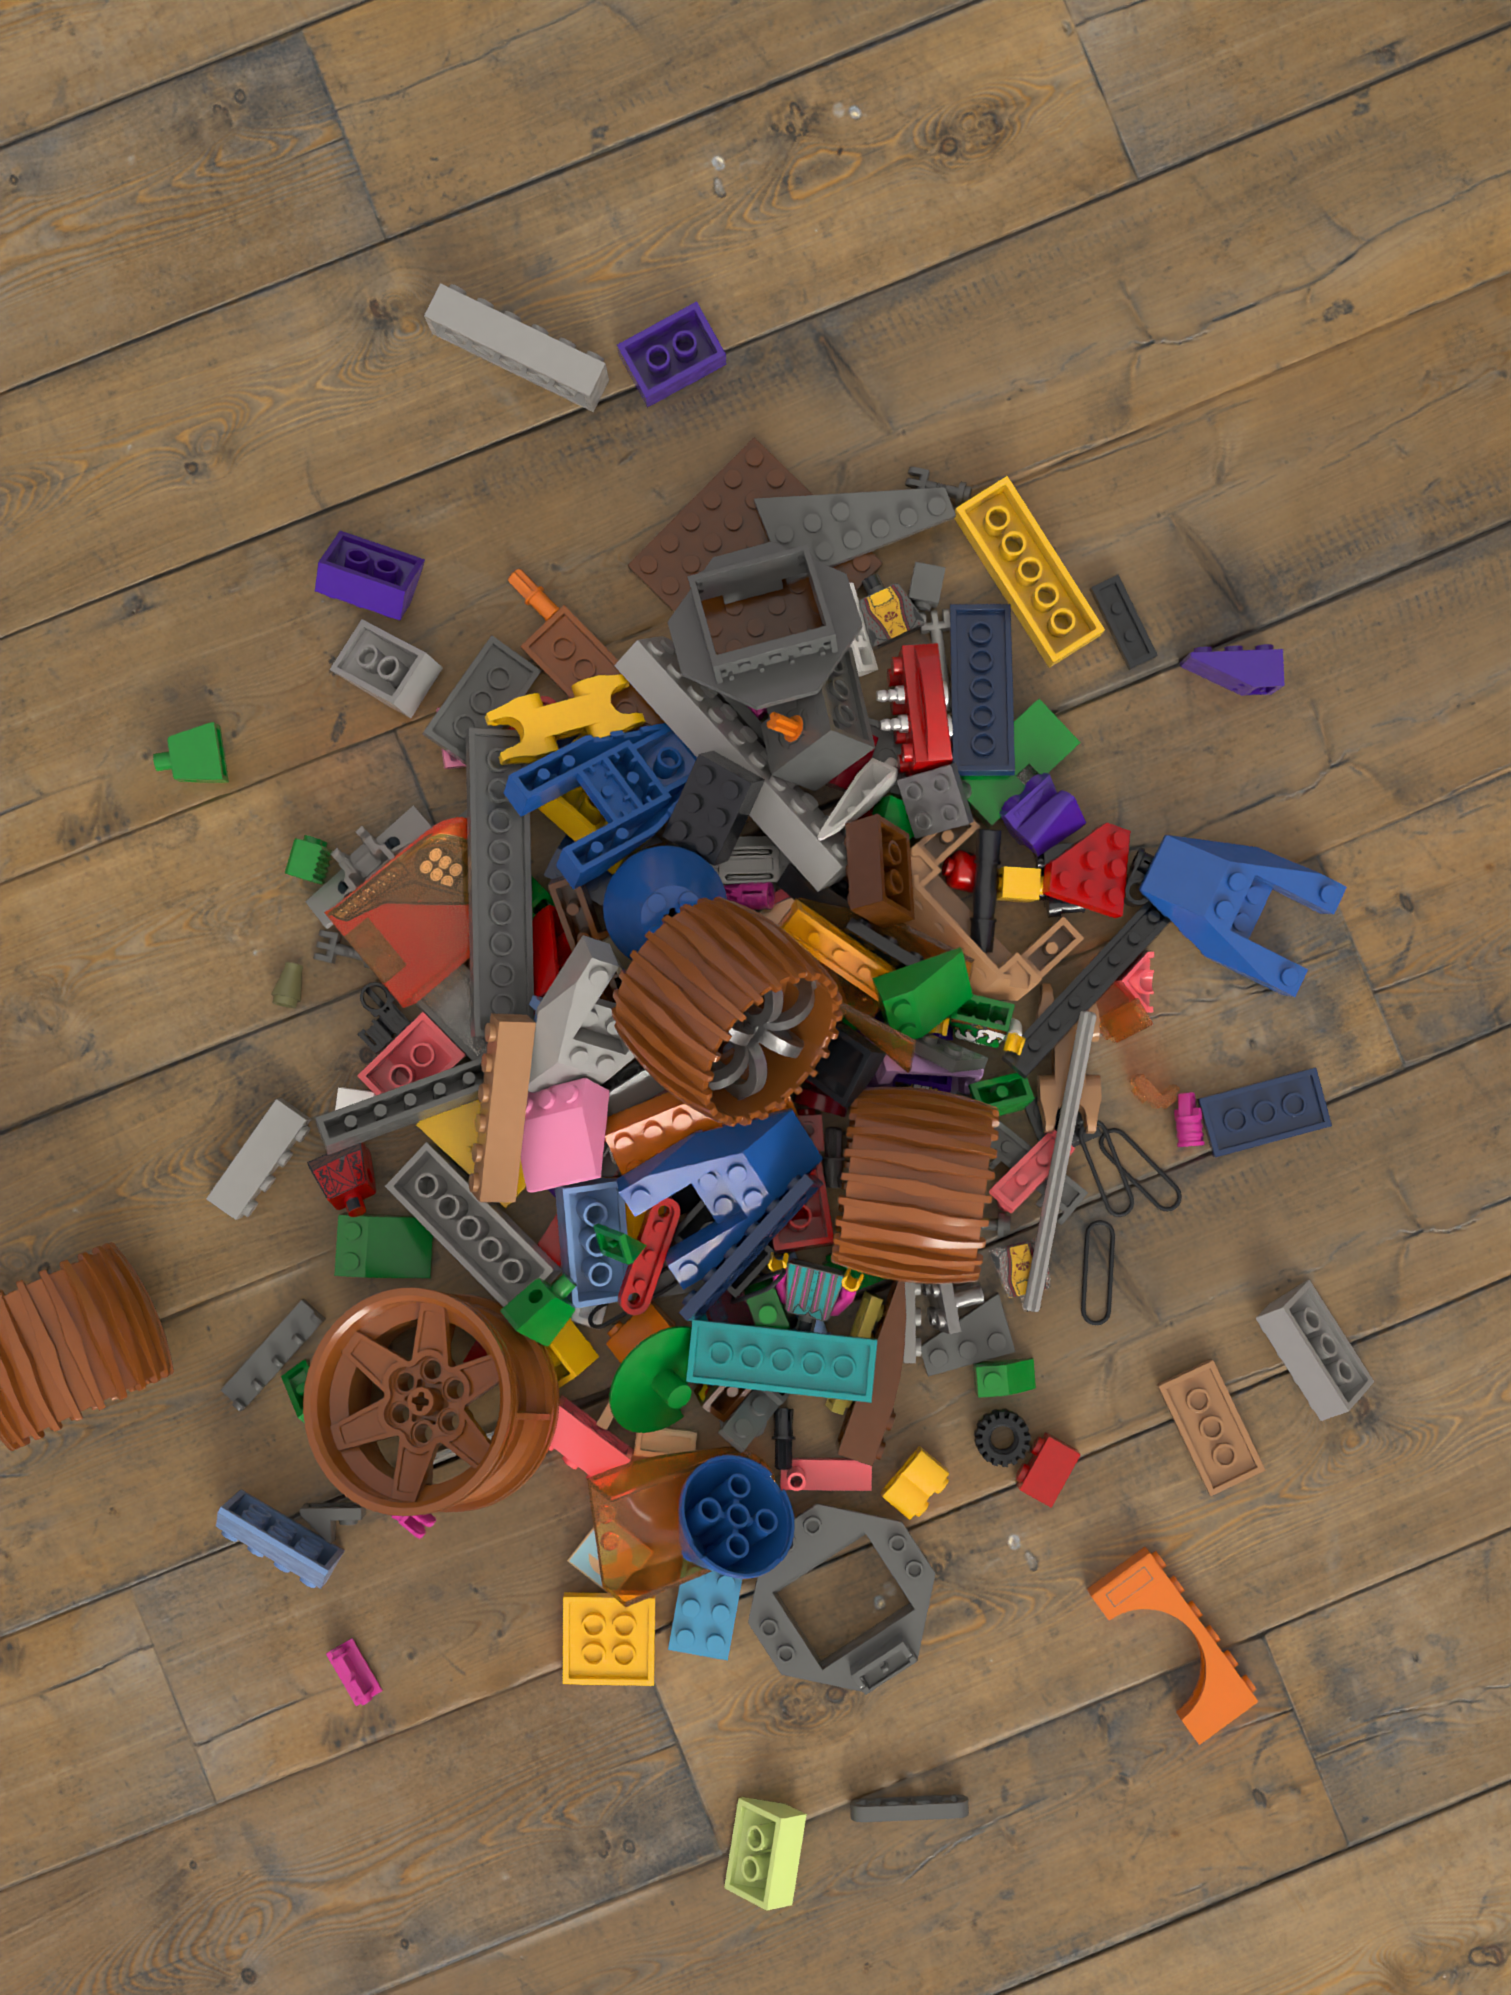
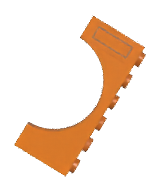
(1220, 1690)

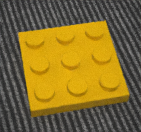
(608, 1641)

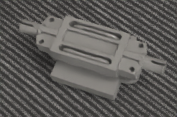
(754, 861)

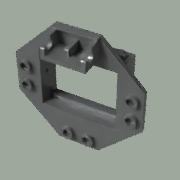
(776, 668)
(878, 1651)

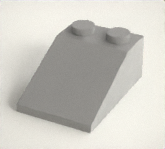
(387, 668)

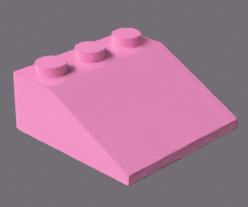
(564, 1134)

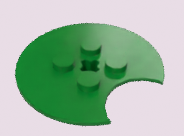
(652, 1382)

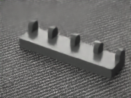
(272, 1354)

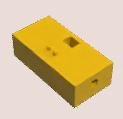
(456, 1134)

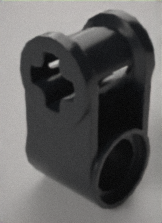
(1136, 876)

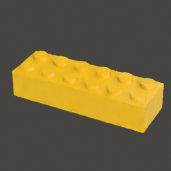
(1028, 572)

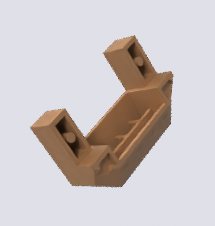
(946, 919)

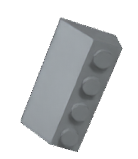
(1315, 1351)

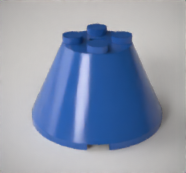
(650, 886)
(734, 1518)

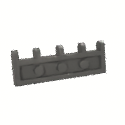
(1012, 1149)

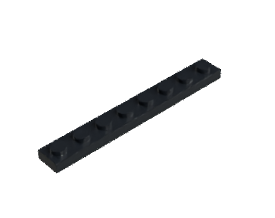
(1087, 988)

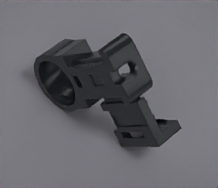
(389, 1022)

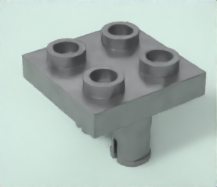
(936, 800)
(946, 1300)

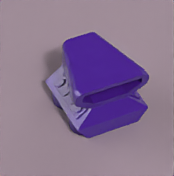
(1041, 815)

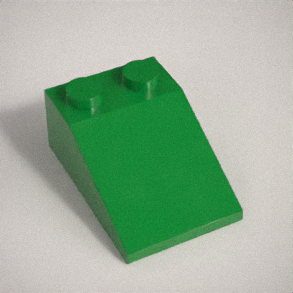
(923, 993)
(382, 1247)

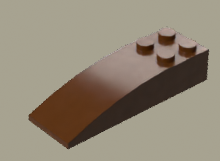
(866, 1422)

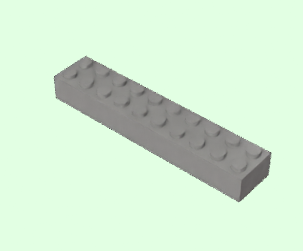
(707, 725)

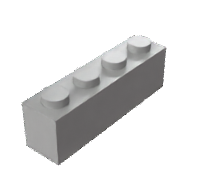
(259, 1158)

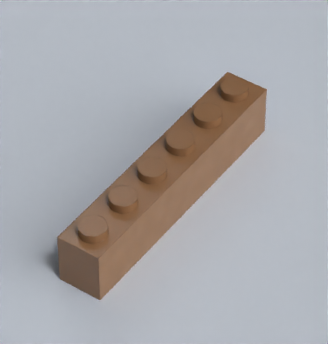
(502, 1107)

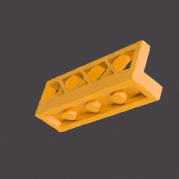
(835, 948)

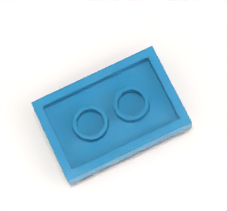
(705, 1616)

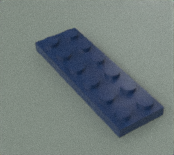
(982, 689)
(758, 1237)

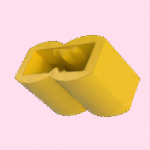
(915, 1483)

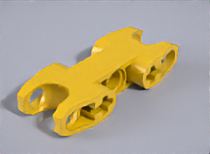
(544, 725)

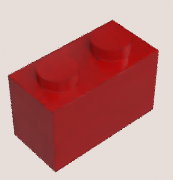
(1047, 1469)

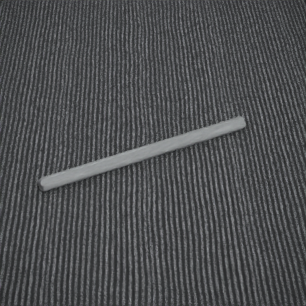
(1059, 1161)

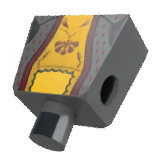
(888, 612)

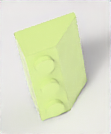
(765, 1852)

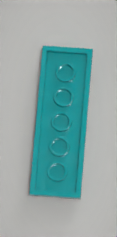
(782, 1360)

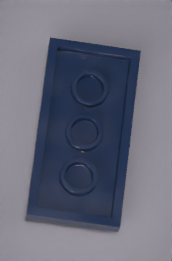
(1264, 1112)

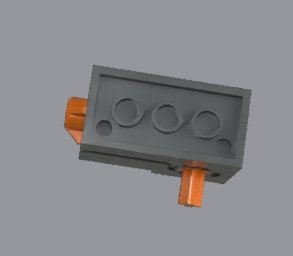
(821, 733)

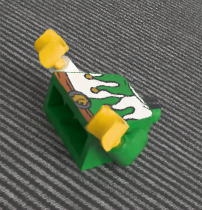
(985, 1023)

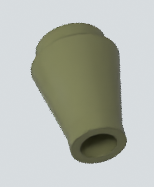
(288, 987)

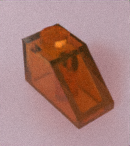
(1124, 1020)

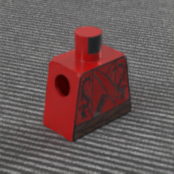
(346, 1178)

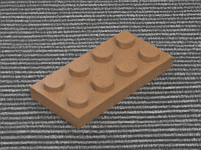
(1211, 1427)

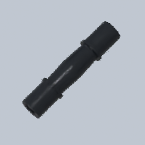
(985, 888)

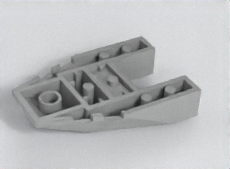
(575, 1026)

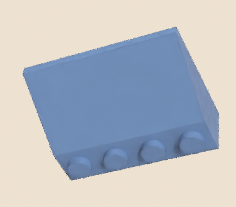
(278, 1538)

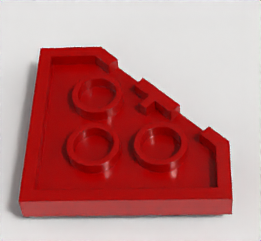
(1092, 871)

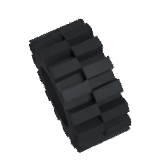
(1015, 1450)

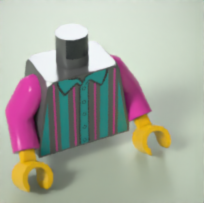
(813, 1290)

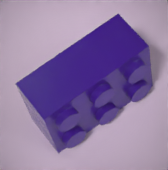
(672, 354)

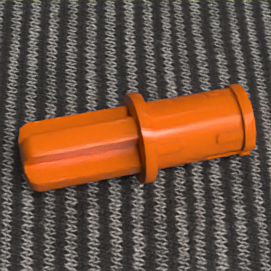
(533, 594)

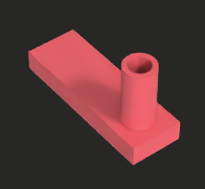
(1025, 1175)
(827, 1475)

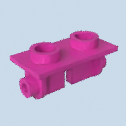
(354, 1672)

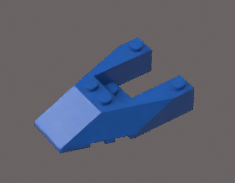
(629, 779)
(1217, 897)
(736, 1176)

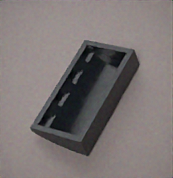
(848, 1066)

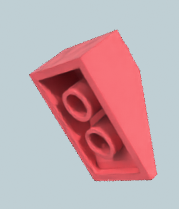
(413, 1055)

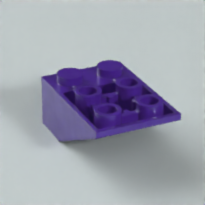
(1238, 669)

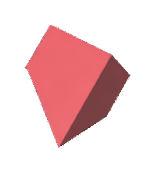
(1137, 980)

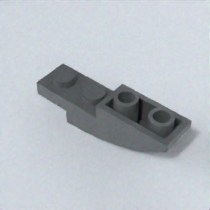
(750, 1417)

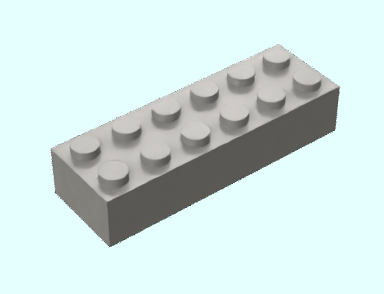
(517, 346)
(471, 1230)

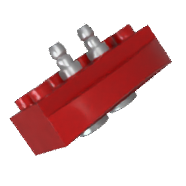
(921, 704)

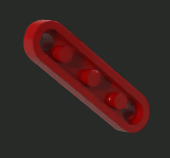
(644, 1273)

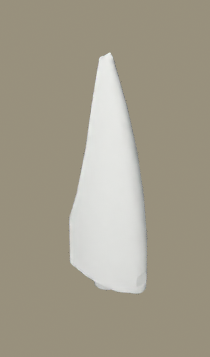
(863, 793)

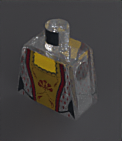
(1013, 1267)

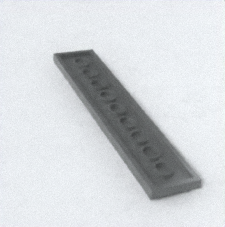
(497, 884)

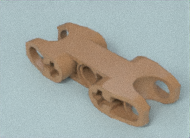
(1052, 1087)

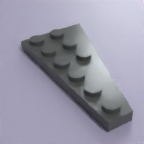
(851, 523)

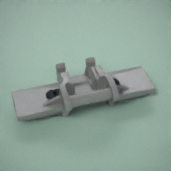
(366, 860)

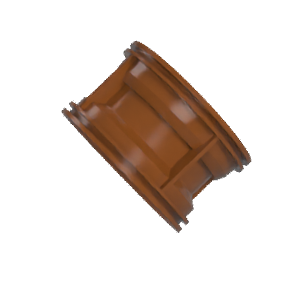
(346, 1427)

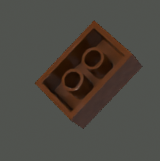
(879, 871)

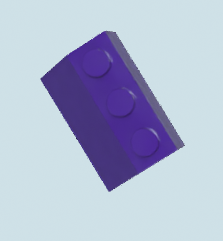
(368, 575)

